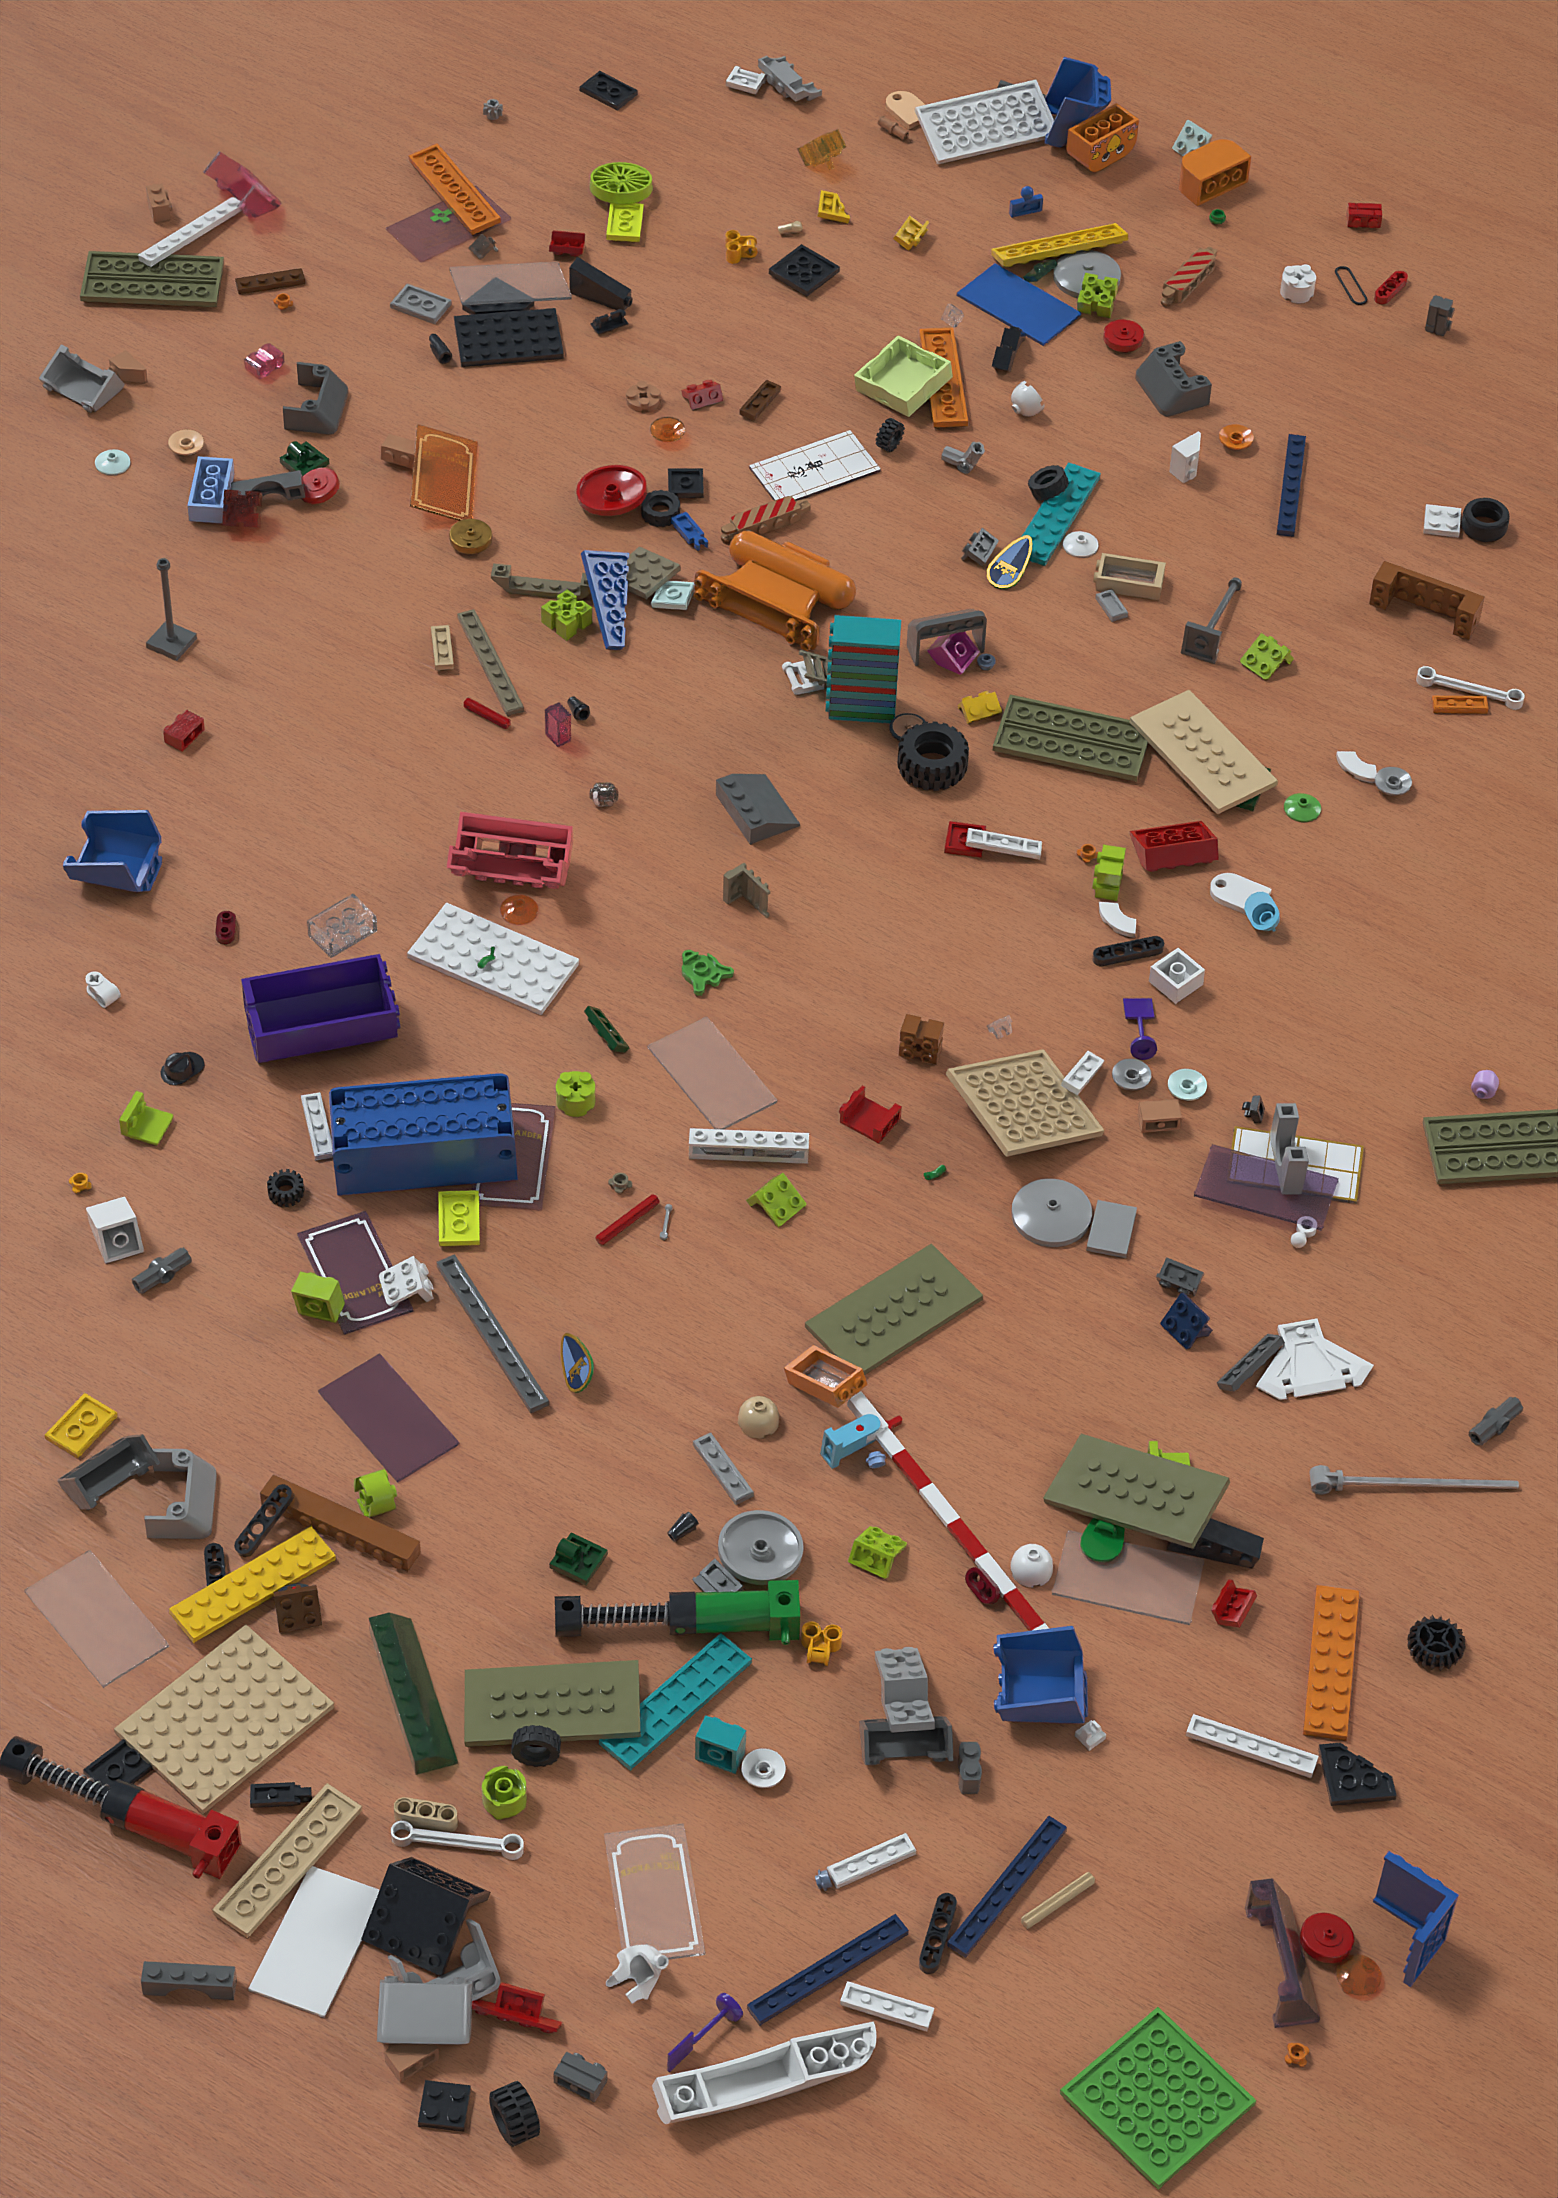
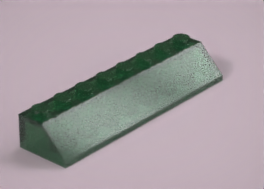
(412, 1692)

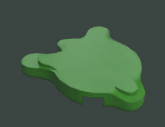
(703, 970)

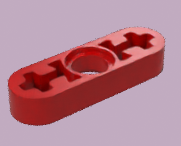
(1379, 296)

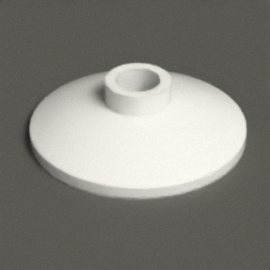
(1080, 544)
(763, 1760)

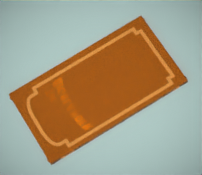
(443, 473)

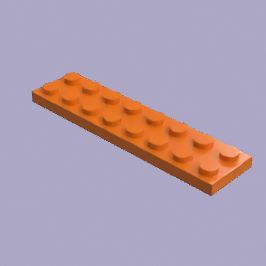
(454, 189)
(948, 403)
(1331, 1663)

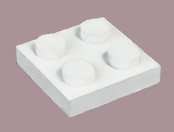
(1442, 520)

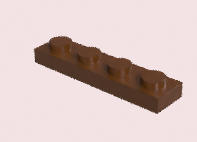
(270, 281)

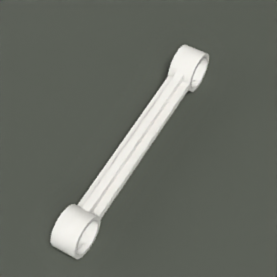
(1470, 687)
(457, 1840)

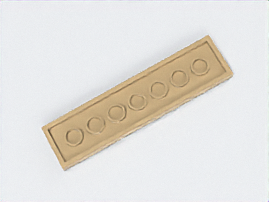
(287, 1860)

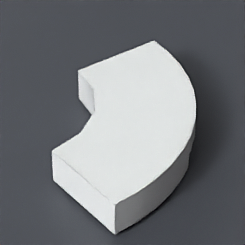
(1351, 763)
(1116, 919)

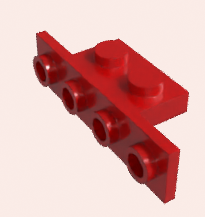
(519, 2006)

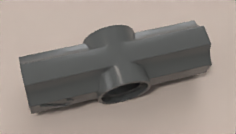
(161, 1270)
(1495, 1421)

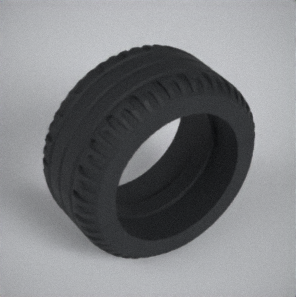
(1485, 508)

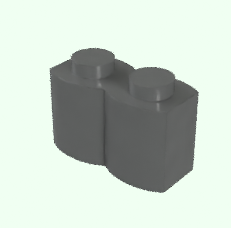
(969, 1767)

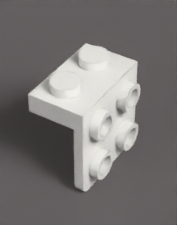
(406, 1280)

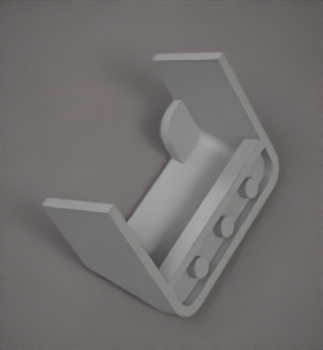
(194, 1516)
(477, 1966)

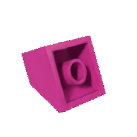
(953, 651)

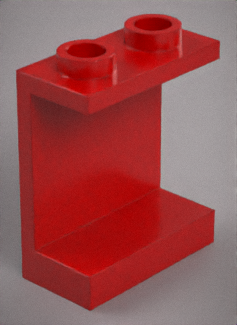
(868, 1116)

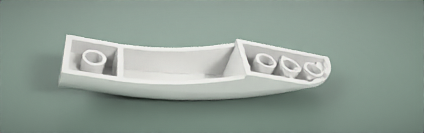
(764, 2074)

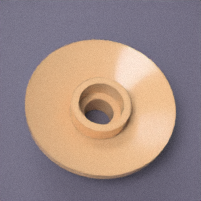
(186, 442)

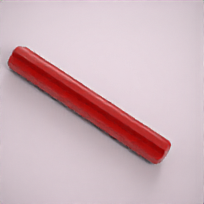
(627, 1219)

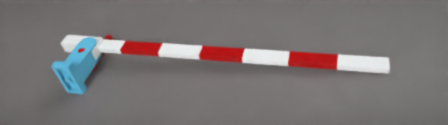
(872, 1427)

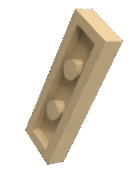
(442, 647)

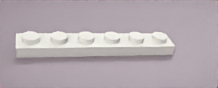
(1252, 1746)

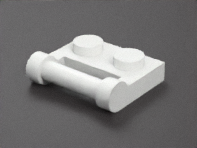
(745, 80)
(789, 668)

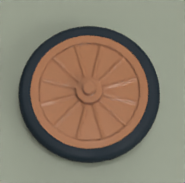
(903, 722)

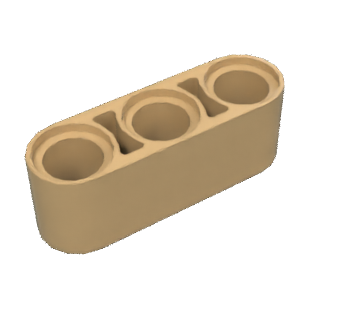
(436, 1812)

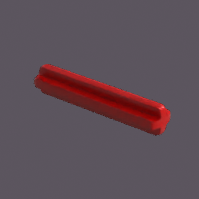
(487, 713)

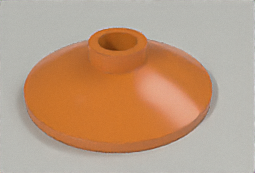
(1236, 436)

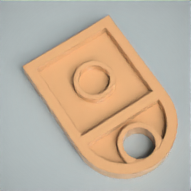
(904, 108)

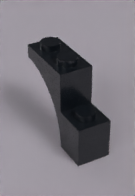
(1008, 348)

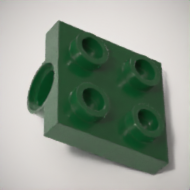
(303, 458)
(578, 1558)

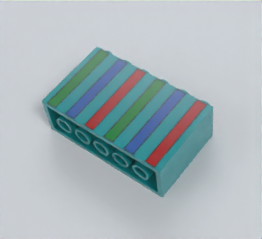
(863, 669)

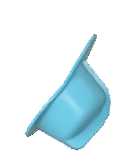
(1262, 911)

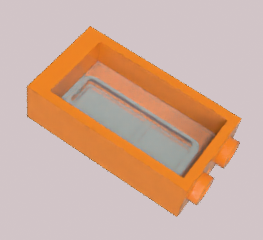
(825, 1376)

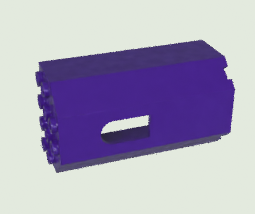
(320, 1008)

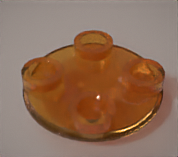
(1358, 1975)

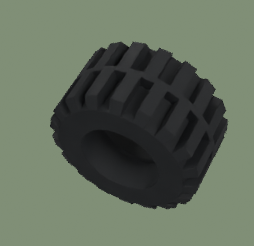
(514, 2113)

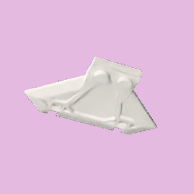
(1310, 1364)

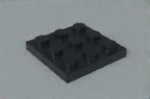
(804, 270)

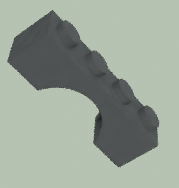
(286, 484)
(213, 1980)

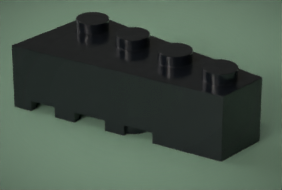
(1224, 1544)

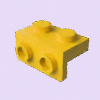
(910, 232)
(980, 707)

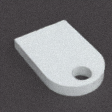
(1236, 890)

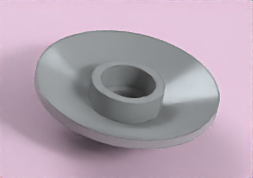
(1393, 781)
(1131, 1074)

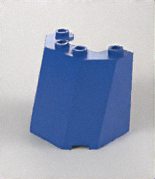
(1075, 96)
(118, 850)
(1042, 1676)

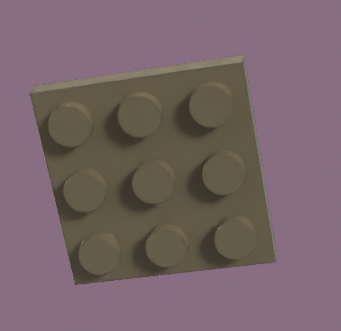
(648, 572)

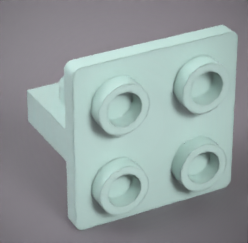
(1191, 138)

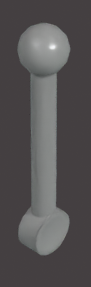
(663, 1235)

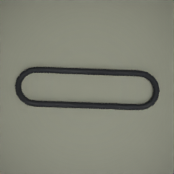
(1344, 267)

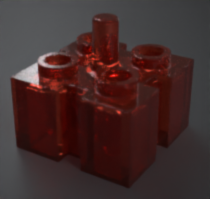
(242, 508)

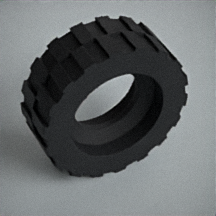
(1039, 483)
(660, 497)
(536, 1755)

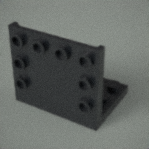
(420, 1913)

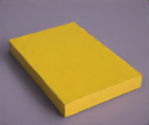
(81, 1425)

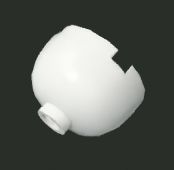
(1026, 400)
(1032, 1565)

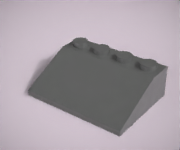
(755, 806)

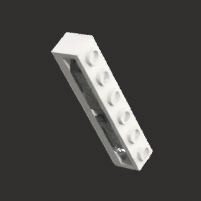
(748, 1145)

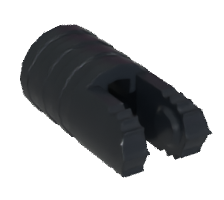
(440, 349)

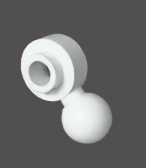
(1299, 1238)

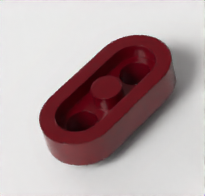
(225, 923)
(983, 1587)

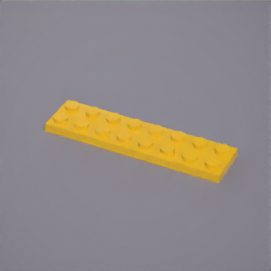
(1059, 244)
(251, 1584)

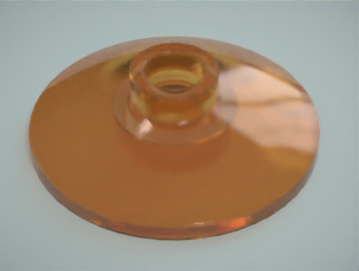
(667, 429)
(519, 909)

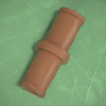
(893, 128)

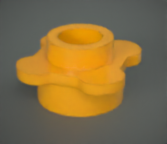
(79, 1178)

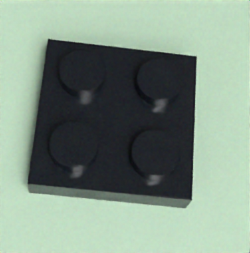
(686, 482)
(444, 2105)

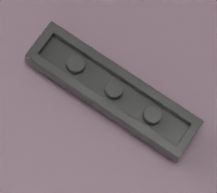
(1250, 1362)

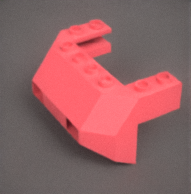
(516, 850)

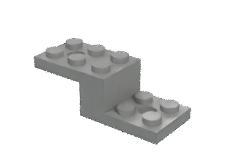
(904, 1689)

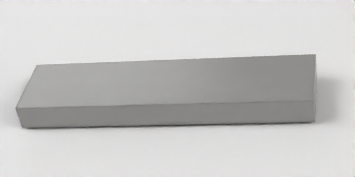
(723, 1468)

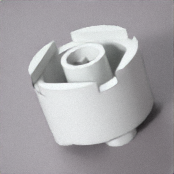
(1298, 283)

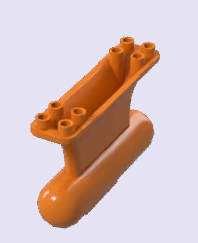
(776, 587)

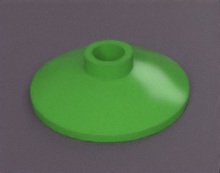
(1302, 807)

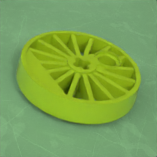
(621, 183)

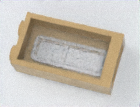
(1129, 576)

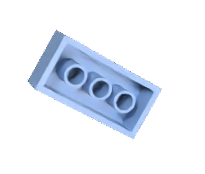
(207, 489)

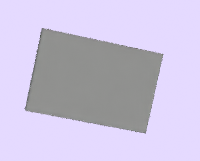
(420, 303)
(1111, 1229)

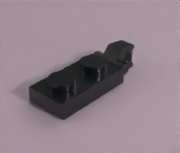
(278, 1795)

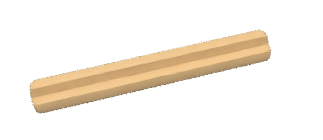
(1057, 1900)

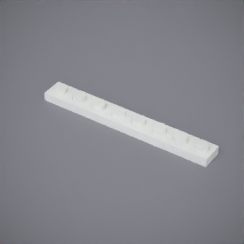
(190, 232)

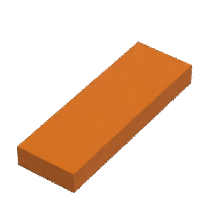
(1460, 704)

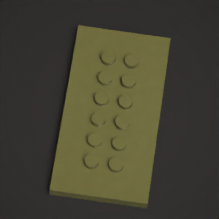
(172, 281)
(1070, 738)
(1493, 1146)
(894, 1310)
(1137, 1490)
(571, 1699)

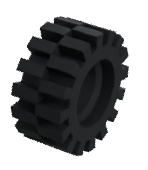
(890, 434)
(289, 1196)

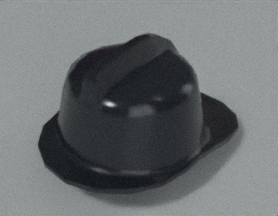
(181, 1067)

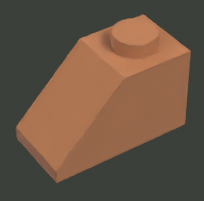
(128, 368)
(409, 2058)

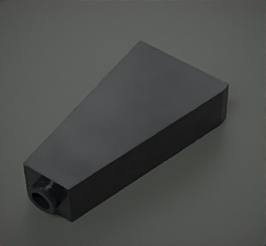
(597, 286)

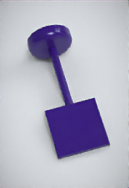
(1140, 1008)
(728, 2008)

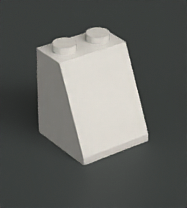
(115, 1229)

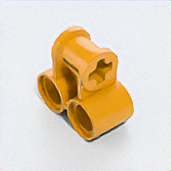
(738, 246)
(820, 1644)

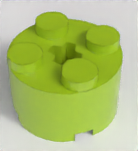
(575, 1093)
(375, 1493)
(504, 1792)

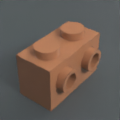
(158, 202)
(398, 451)
(1159, 1115)

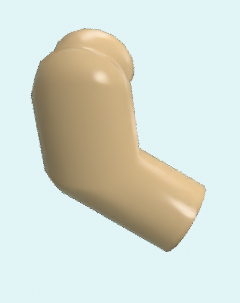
(794, 227)

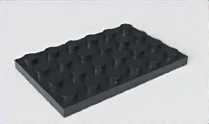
(508, 337)

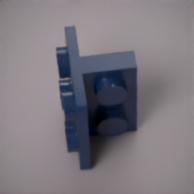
(1186, 1321)

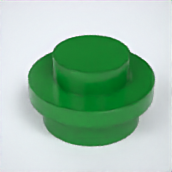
(1217, 216)

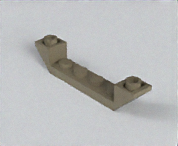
(535, 586)

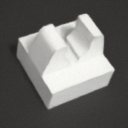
(1090, 1734)

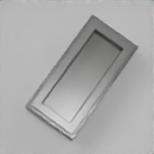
(1111, 605)

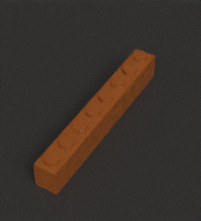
(346, 1525)

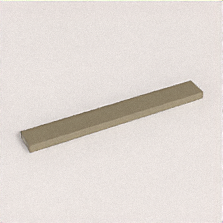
(490, 662)

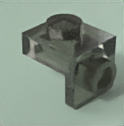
(482, 246)

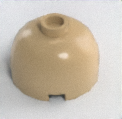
(758, 1417)

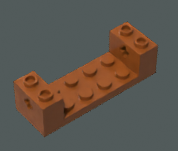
(1428, 593)

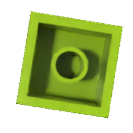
(318, 1296)

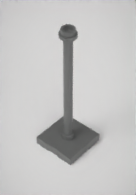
(169, 638)
(1204, 641)

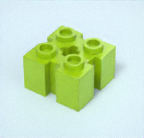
(1097, 295)
(566, 614)
(1109, 872)

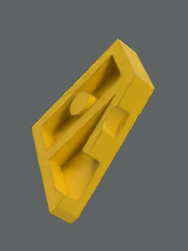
(831, 207)

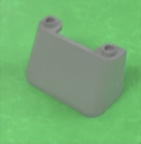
(80, 380)
(424, 2012)

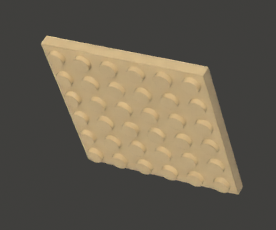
(1024, 1102)

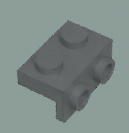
(1180, 1277)

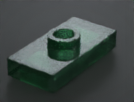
(1040, 270)

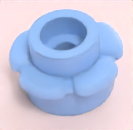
(876, 1459)

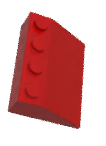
(1175, 845)

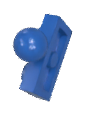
(1027, 204)

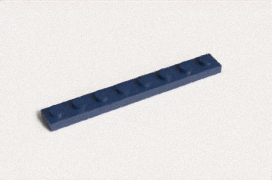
(1291, 485)
(1007, 1886)
(827, 1969)

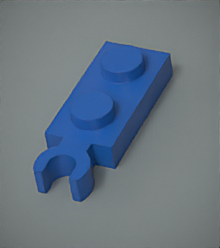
(689, 530)

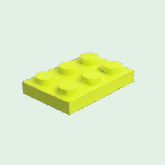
(625, 222)
(459, 1218)

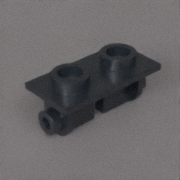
(605, 323)

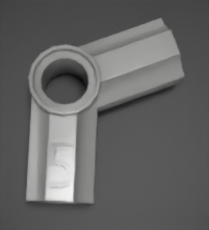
(964, 461)

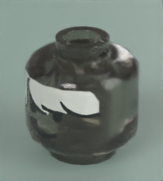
(604, 794)

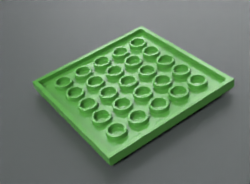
(1157, 2097)

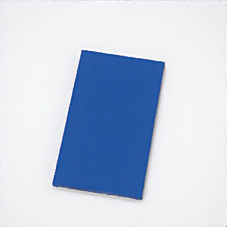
(1019, 304)

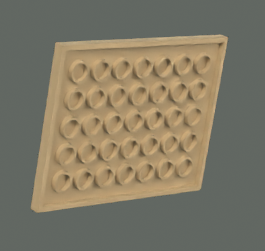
(224, 1718)

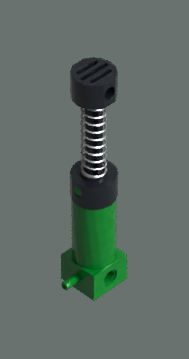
(696, 1612)

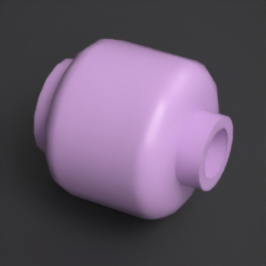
(1485, 1084)

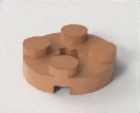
(643, 390)

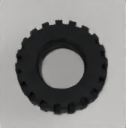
(929, 772)

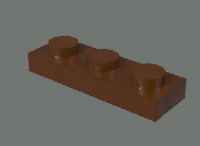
(760, 400)

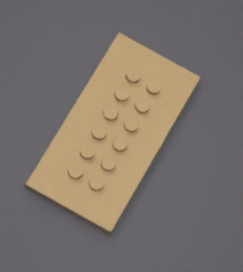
(1203, 751)

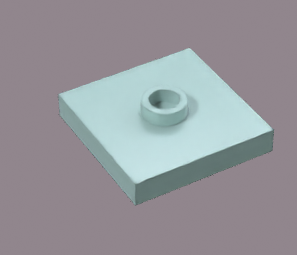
(673, 595)

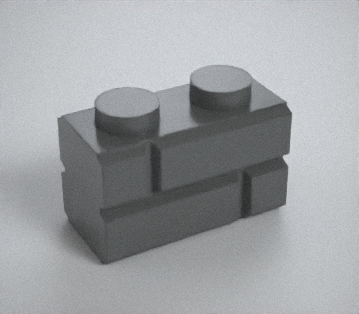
(1439, 315)
(580, 2076)

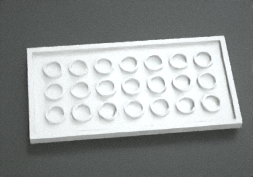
(985, 121)
(521, 972)

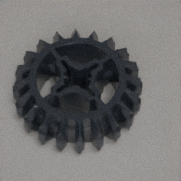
(1435, 1636)

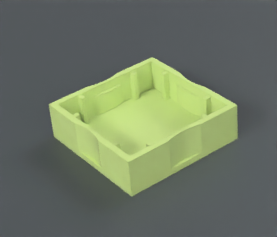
(903, 376)

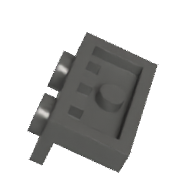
(981, 547)

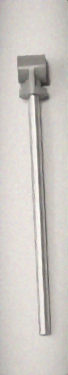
(1323, 1481)

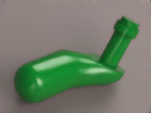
(484, 960)
(936, 1173)

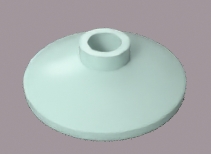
(112, 462)
(1187, 1084)

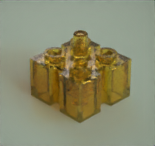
(822, 149)

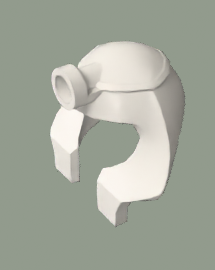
(643, 1965)

